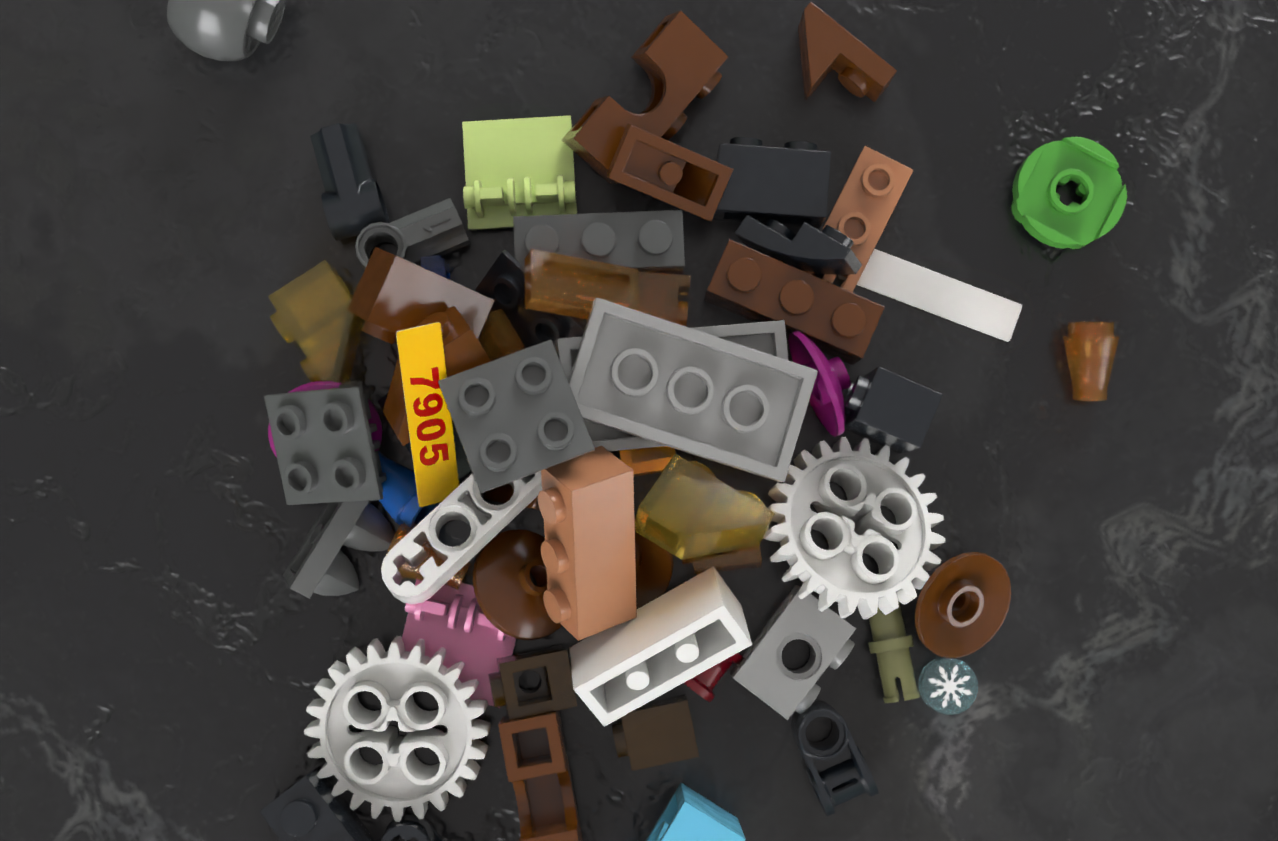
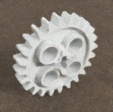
(854, 528)
(401, 777)

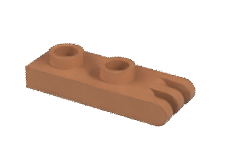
(867, 206)

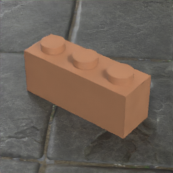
(589, 542)

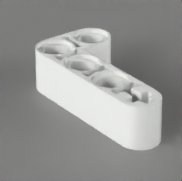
(464, 505)

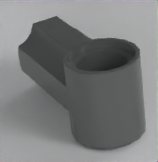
(421, 234)

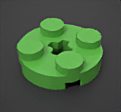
(1099, 185)

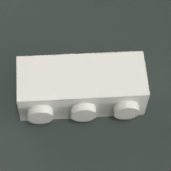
(660, 648)

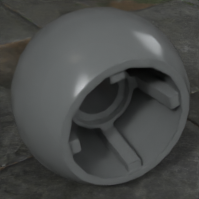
(225, 27)

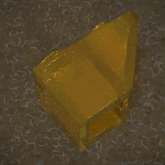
(317, 317)
(699, 514)

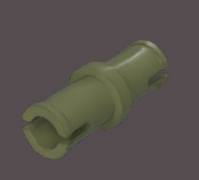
(893, 655)

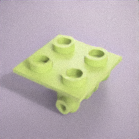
(517, 170)

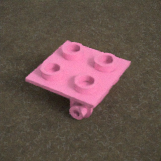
(458, 624)

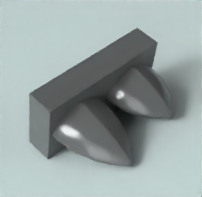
(320, 564)

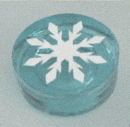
(948, 685)

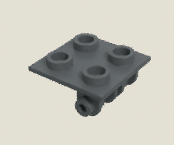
(516, 416)
(326, 445)

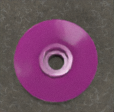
(829, 383)

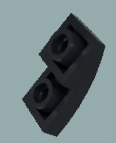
(807, 250)

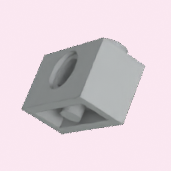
(762, 665)

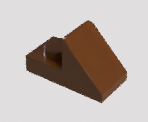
(831, 47)
(669, 172)

